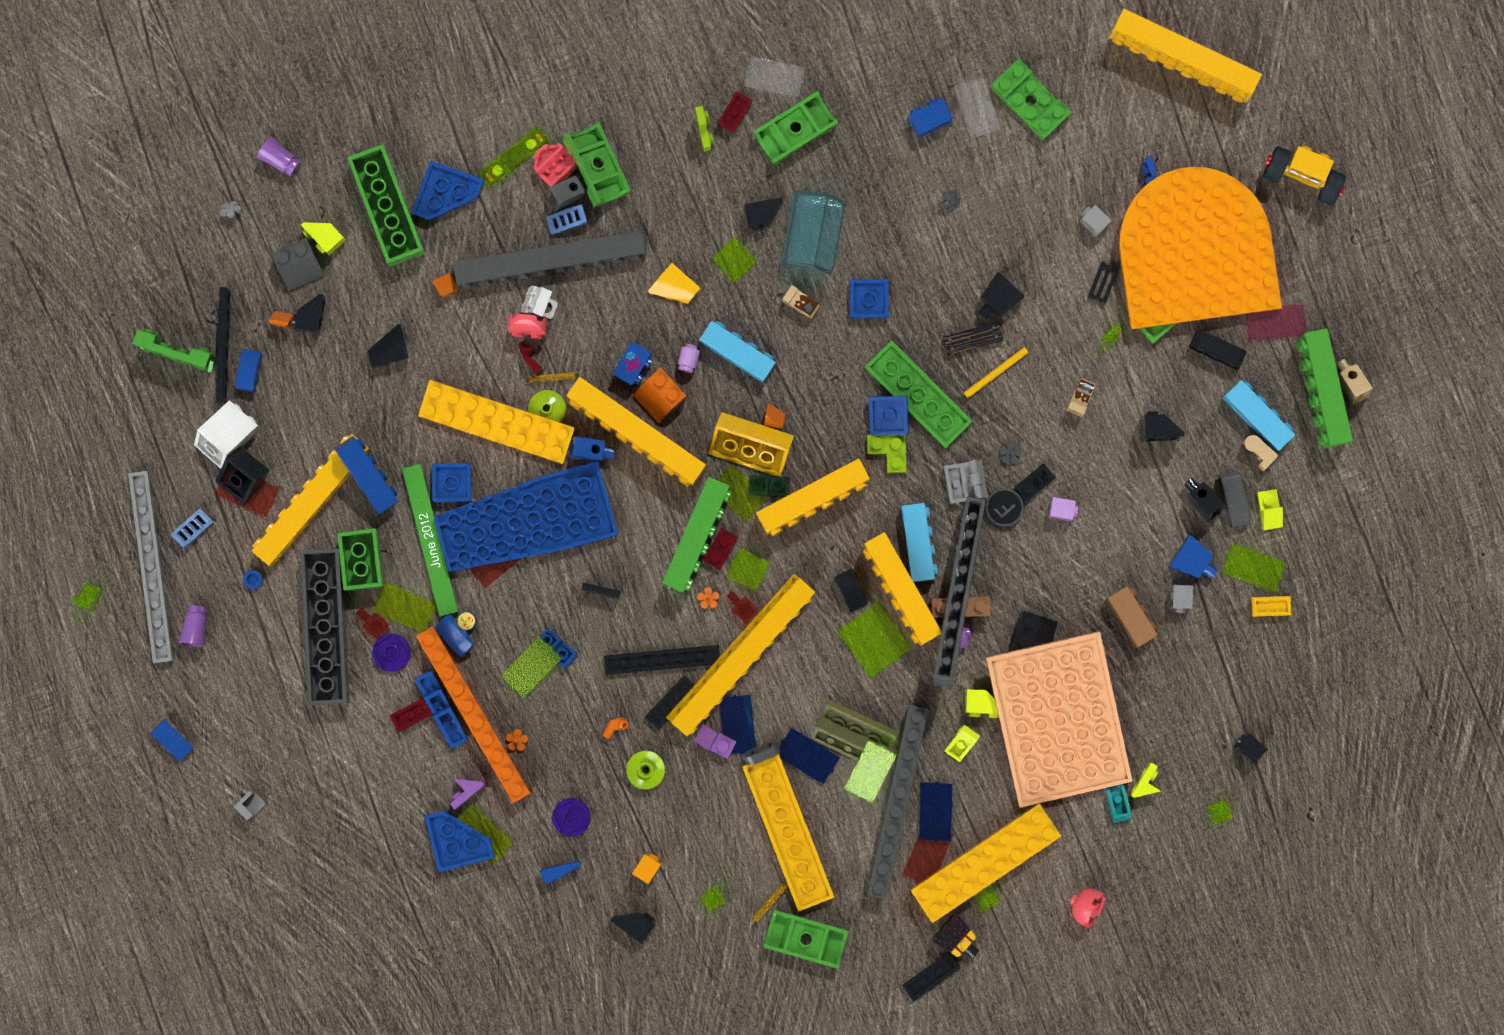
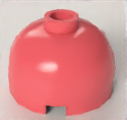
(1087, 906)

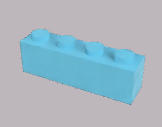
(737, 351)
(1259, 415)
(918, 542)

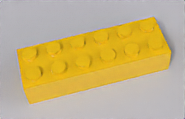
(813, 496)
(902, 589)

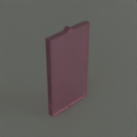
(1278, 323)

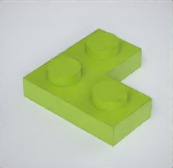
(704, 121)
(893, 446)

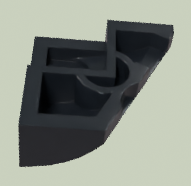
(389, 349)

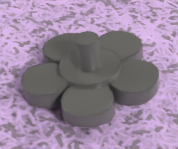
(950, 200)
(1009, 453)

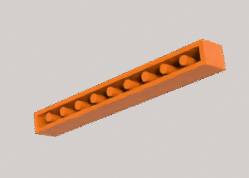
(473, 714)

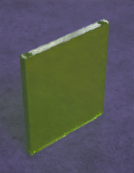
(874, 640)

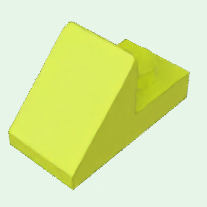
(1270, 510)
(962, 743)
(1142, 786)

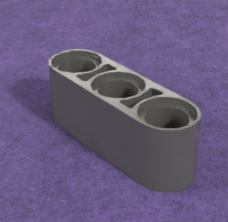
(1234, 499)

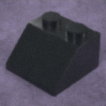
(1158, 428)
(247, 477)
(1033, 631)

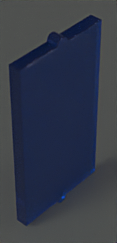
(738, 722)
(807, 756)
(935, 811)

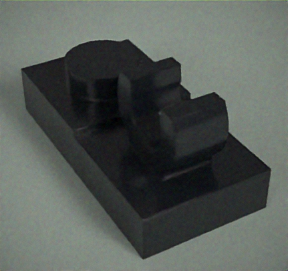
(1034, 482)

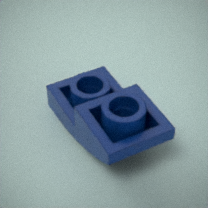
(1149, 169)
(248, 370)
(454, 636)
(560, 647)
(171, 740)

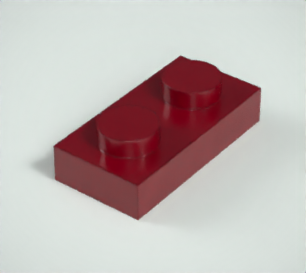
(734, 112)
(720, 548)
(411, 715)

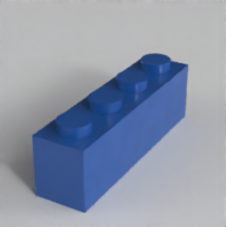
(366, 475)

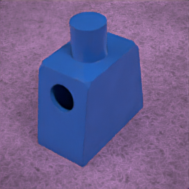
(581, 449)
(1193, 559)

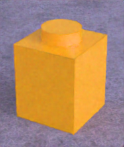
(647, 867)

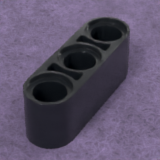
(1217, 349)

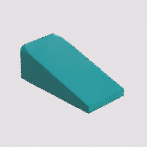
(1118, 803)

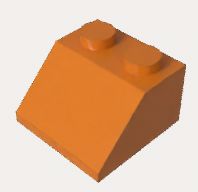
(660, 395)

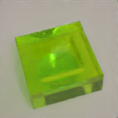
(1112, 335)
(1219, 811)
(712, 898)
(987, 898)

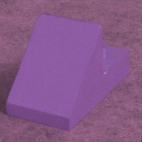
(715, 741)
(470, 788)

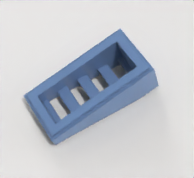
(564, 213)
(182, 528)

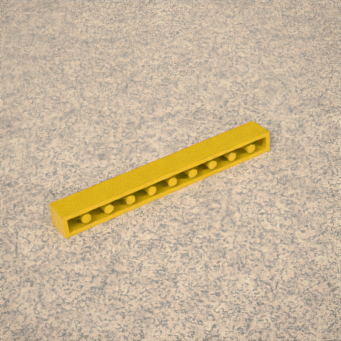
(740, 655)

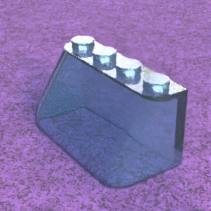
(813, 232)

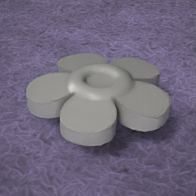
(230, 210)

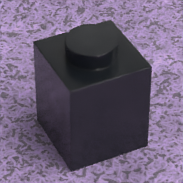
(1250, 748)

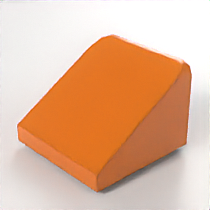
(445, 285)
(281, 319)
(774, 417)

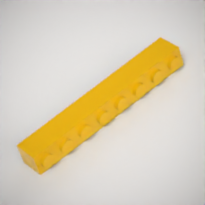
(303, 508)

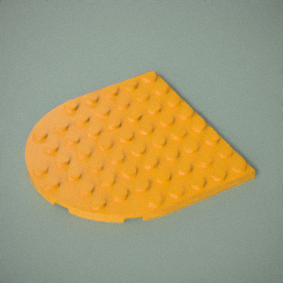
(1196, 250)

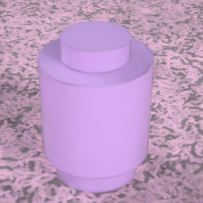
(688, 358)

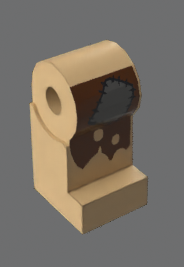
(800, 302)
(1081, 397)
(1260, 450)

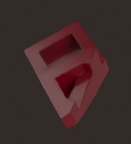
(526, 352)

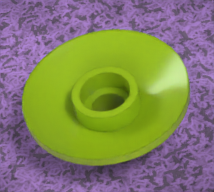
(551, 398)
(635, 773)

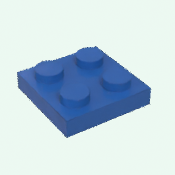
(869, 298)
(889, 415)
(451, 482)

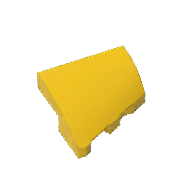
(675, 285)

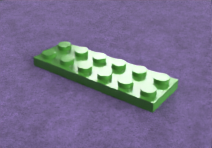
(925, 399)

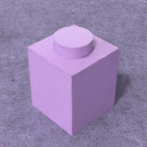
(1062, 509)

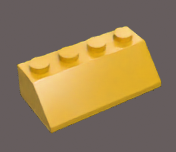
(750, 444)

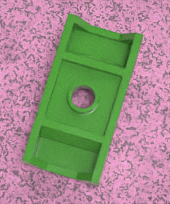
(1018, 84)
(780, 141)
(605, 182)
(150, 342)
(785, 936)

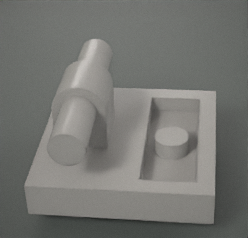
(965, 481)

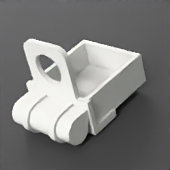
(537, 301)

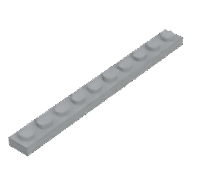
(150, 567)

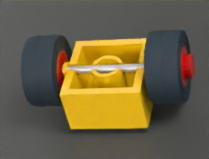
(1307, 168)

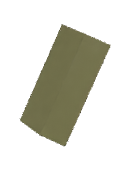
(850, 731)

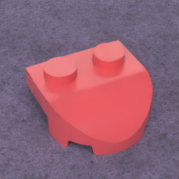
(554, 164)
(527, 325)

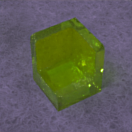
(88, 596)

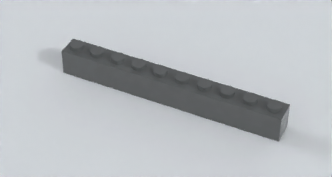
(549, 259)
(959, 592)
(897, 801)

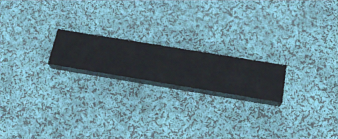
(223, 345)
(661, 659)

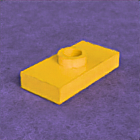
(1271, 606)

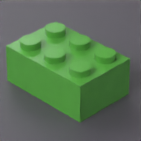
(361, 559)

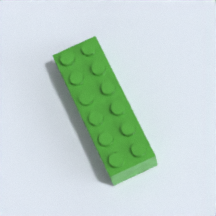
(386, 205)
(1324, 389)
(696, 535)

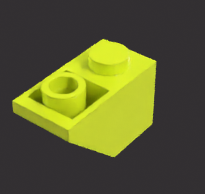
(325, 235)
(980, 702)

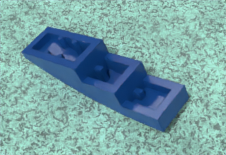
(441, 708)

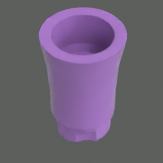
(278, 157)
(194, 627)

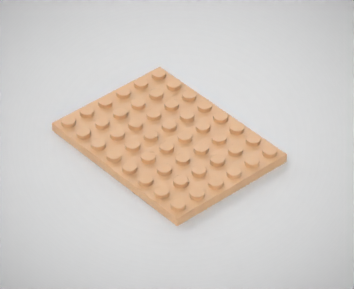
(1059, 719)

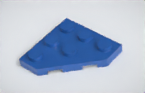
(444, 191)
(456, 842)

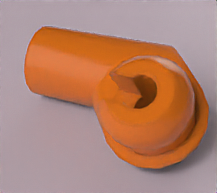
(614, 725)

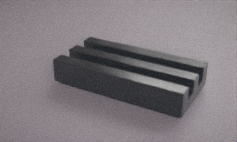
(1109, 267)
(601, 590)

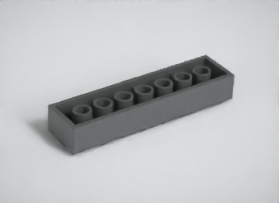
(324, 627)

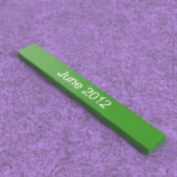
(430, 540)

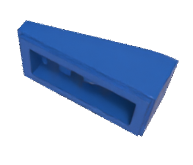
(555, 872)

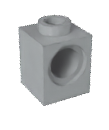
(1094, 220)
(1181, 598)

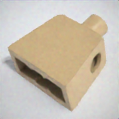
(1357, 387)

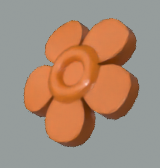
(708, 598)
(516, 740)

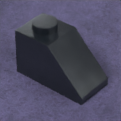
(761, 213)
(310, 316)
(850, 590)
(635, 924)

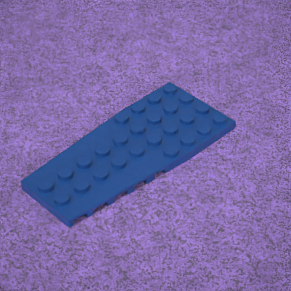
(528, 519)

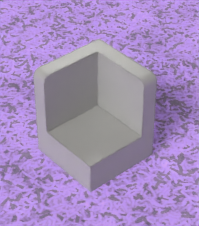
(250, 805)

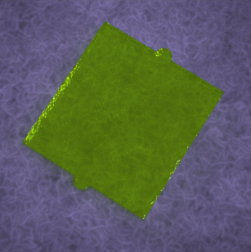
(734, 259)
(748, 569)

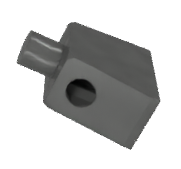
(561, 195)

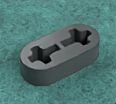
(761, 753)

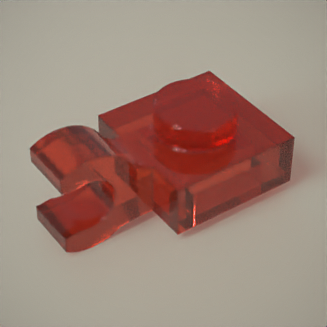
(743, 608)
(374, 624)

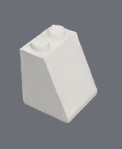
(225, 433)

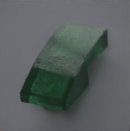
(769, 486)

